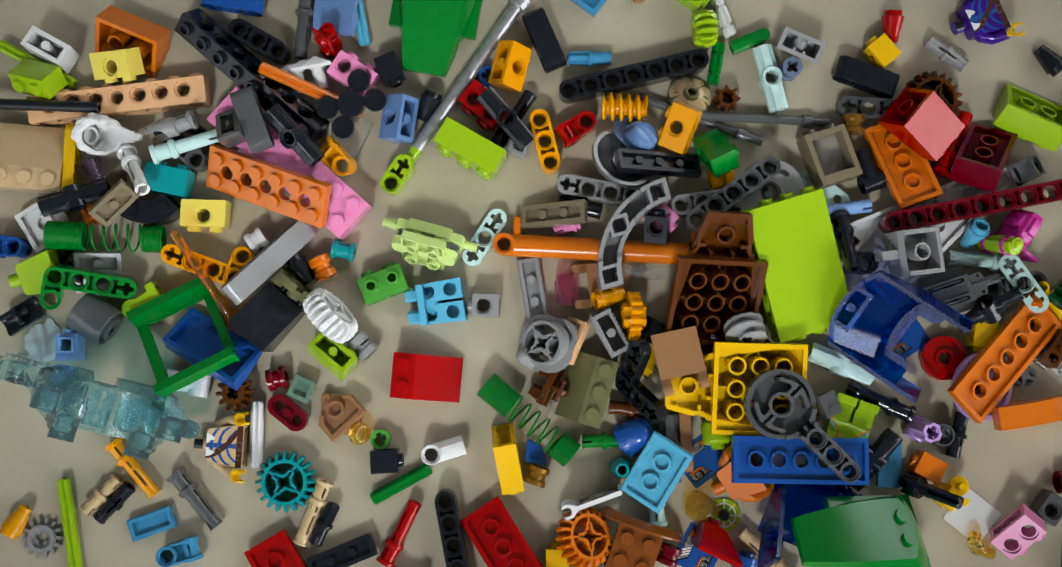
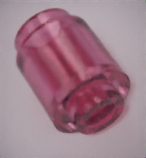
(566, 289)

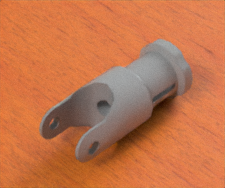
(171, 127)

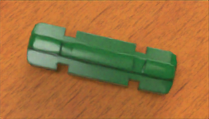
(716, 64)

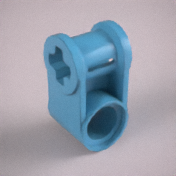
(183, 551)

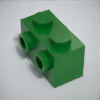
(716, 152)

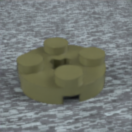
(295, 287)

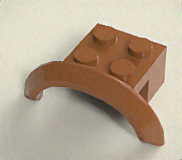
(635, 540)

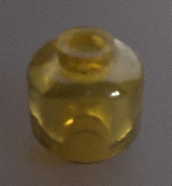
(700, 512)

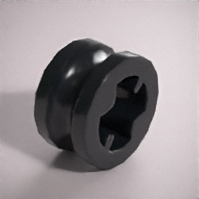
(63, 257)

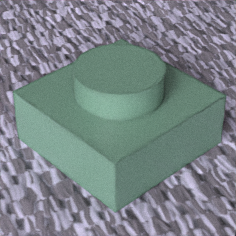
(302, 388)

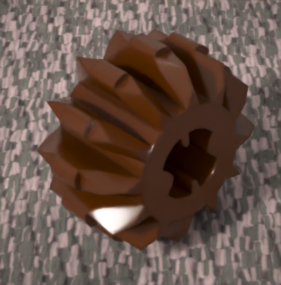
(236, 401)

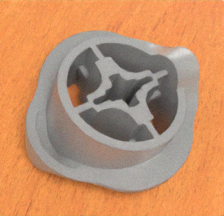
(555, 345)

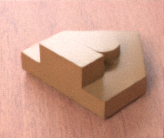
(339, 414)

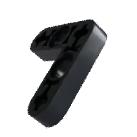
(629, 382)

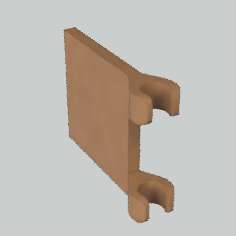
(590, 269)
(679, 355)

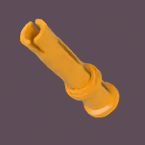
(123, 461)

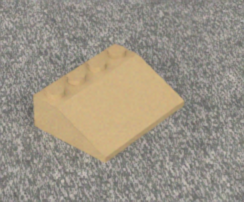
(31, 158)

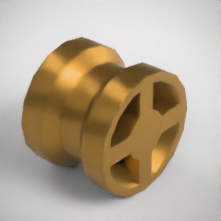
(853, 123)
(536, 475)

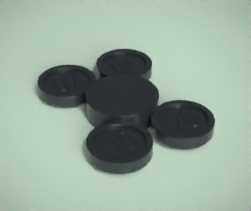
(351, 104)

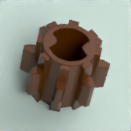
(732, 101)

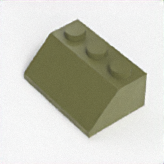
(588, 389)

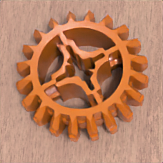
(583, 551)

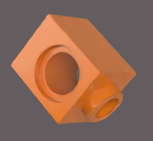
(927, 466)

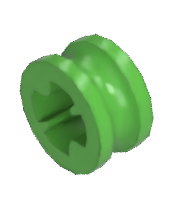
(386, 442)

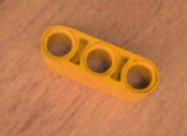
(542, 131)

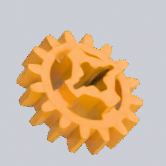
(633, 316)

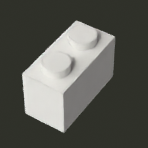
(50, 49)

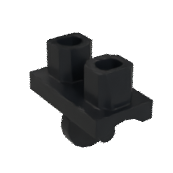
(22, 315)

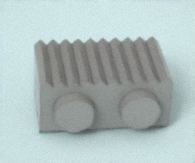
(609, 333)

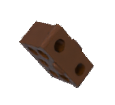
(1051, 354)

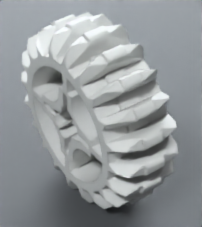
(330, 315)

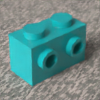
(170, 180)

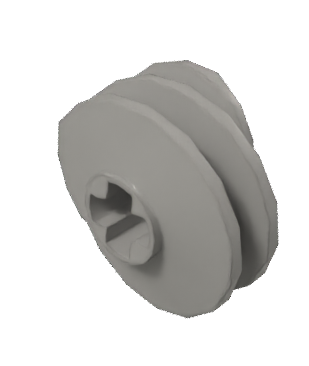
(745, 328)

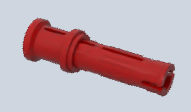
(946, 162)
(395, 543)

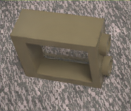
(829, 156)

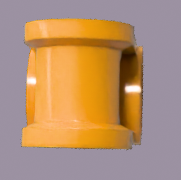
(335, 155)

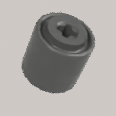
(95, 319)

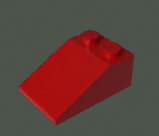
(426, 377)

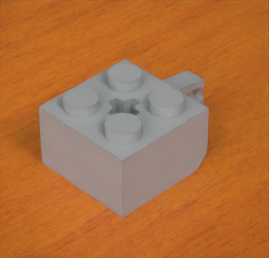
(913, 252)

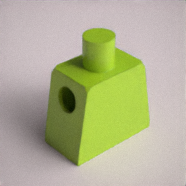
(31, 272)

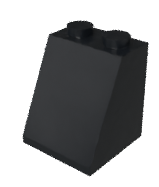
(268, 317)

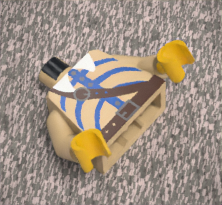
(227, 445)

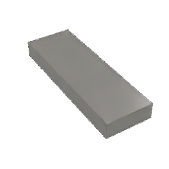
(532, 287)

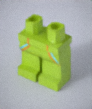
(854, 419)

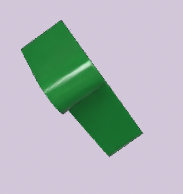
(90, 286)

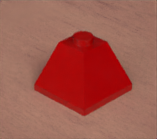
(715, 541)

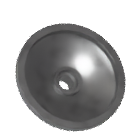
(604, 160)

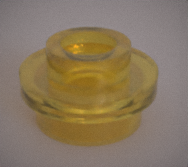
(364, 433)

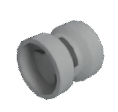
(366, 350)

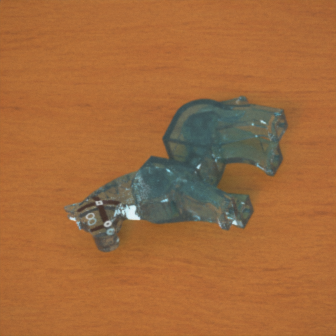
(74, 400)

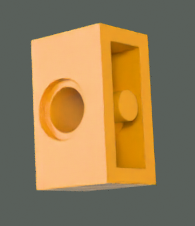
(510, 66)
(689, 118)

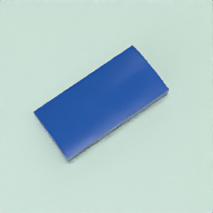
(197, 338)

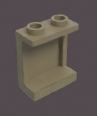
(115, 200)

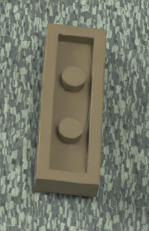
(554, 214)

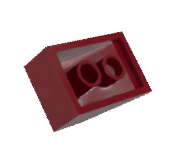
(982, 157)

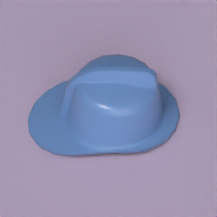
(636, 134)

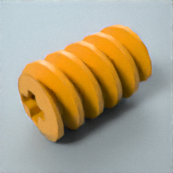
(624, 107)

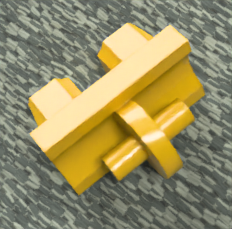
(957, 485)

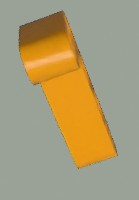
(226, 270)

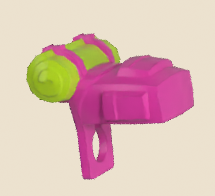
(1013, 235)

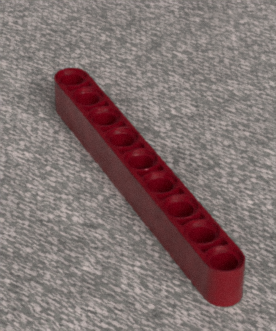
(969, 206)

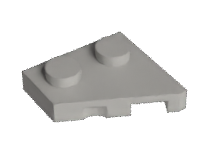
(98, 260)

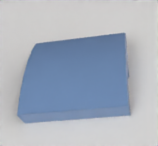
(337, 12)

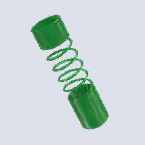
(75, 236)
(503, 398)

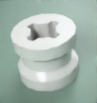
(256, 239)

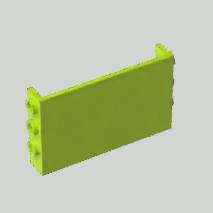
(804, 263)

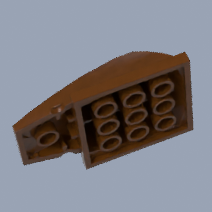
(716, 276)

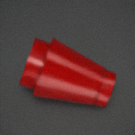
(892, 24)

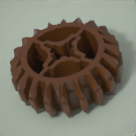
(940, 86)

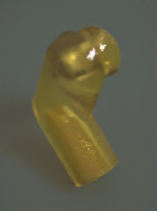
(977, 547)

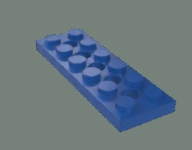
(789, 473)

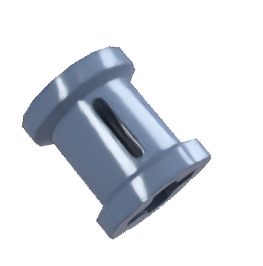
(797, 67)

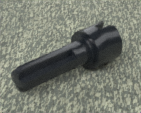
(917, 487)

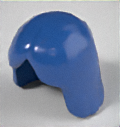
(633, 435)

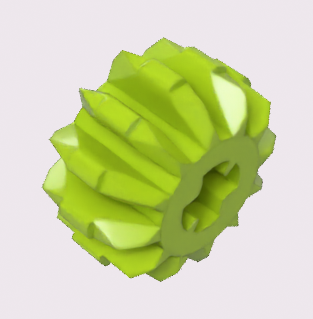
(704, 28)

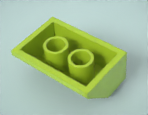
(1029, 117)

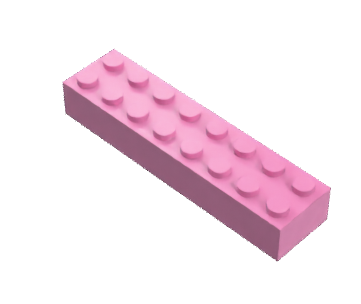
(345, 206)

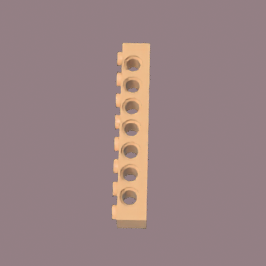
(198, 97)

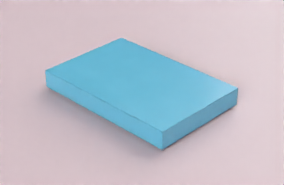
(657, 472)

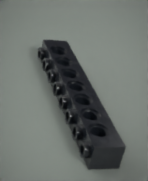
(243, 68)

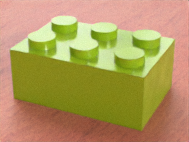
(470, 149)

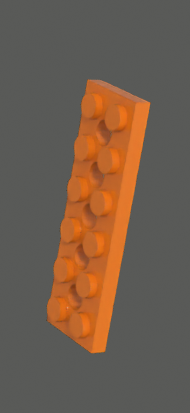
(277, 177)
(991, 357)

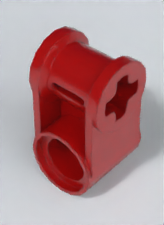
(575, 129)

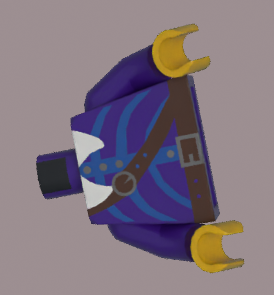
(984, 22)

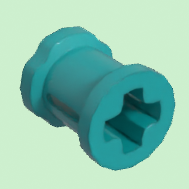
(343, 250)

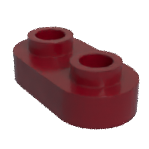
(288, 413)

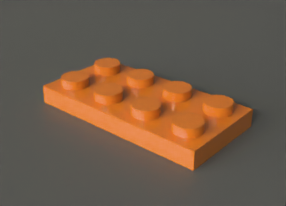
(906, 173)

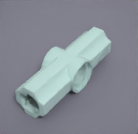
(767, 64)
(837, 364)

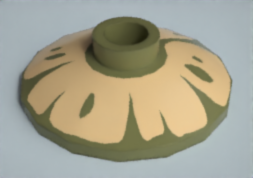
(679, 93)

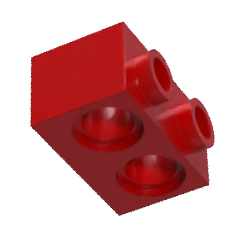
(477, 110)

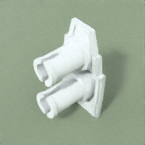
(316, 64)

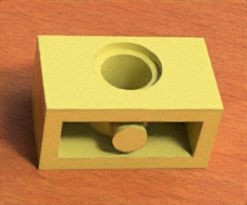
(117, 64)
(193, 209)

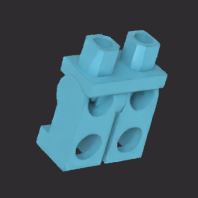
(430, 305)

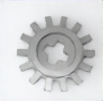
(38, 529)

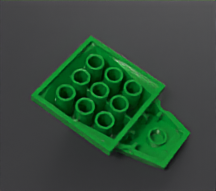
(433, 31)
(861, 533)

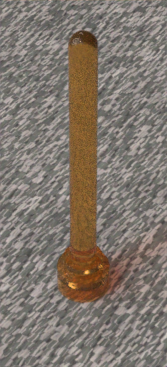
(227, 311)

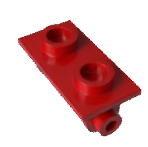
(327, 40)

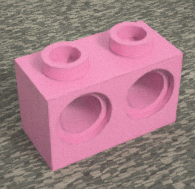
(334, 70)
(1012, 528)

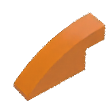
(1027, 413)

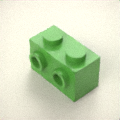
(383, 284)

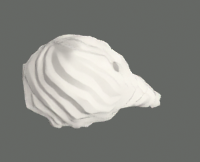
(101, 134)

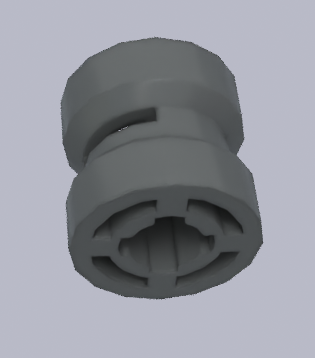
(947, 435)

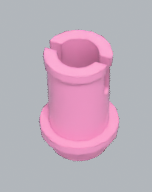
(562, 230)

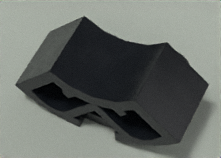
(154, 211)

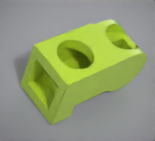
(153, 291)

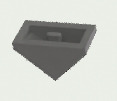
(229, 129)

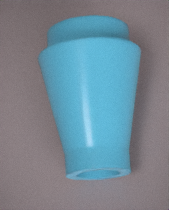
(975, 232)

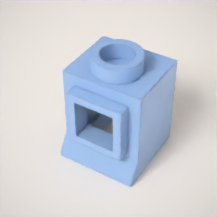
(78, 346)

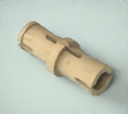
(100, 494)

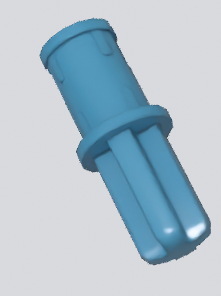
(589, 58)

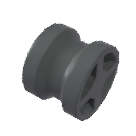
(1027, 379)

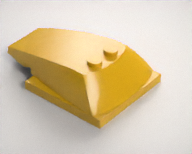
(730, 372)

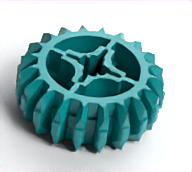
(294, 486)

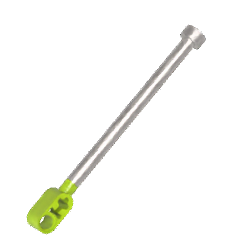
(451, 99)

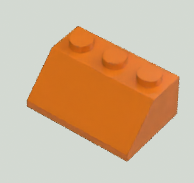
(124, 30)

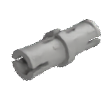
(946, 53)

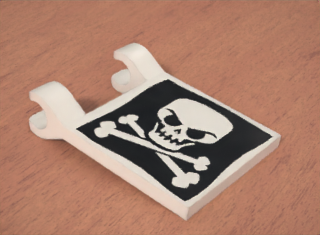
(589, 501)

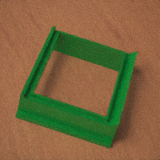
(165, 306)

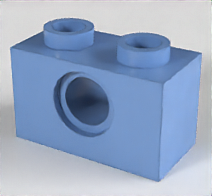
(399, 118)

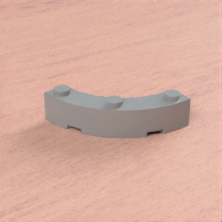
(618, 228)

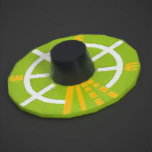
(726, 512)

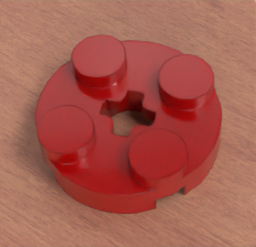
(929, 357)

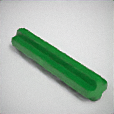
(401, 483)

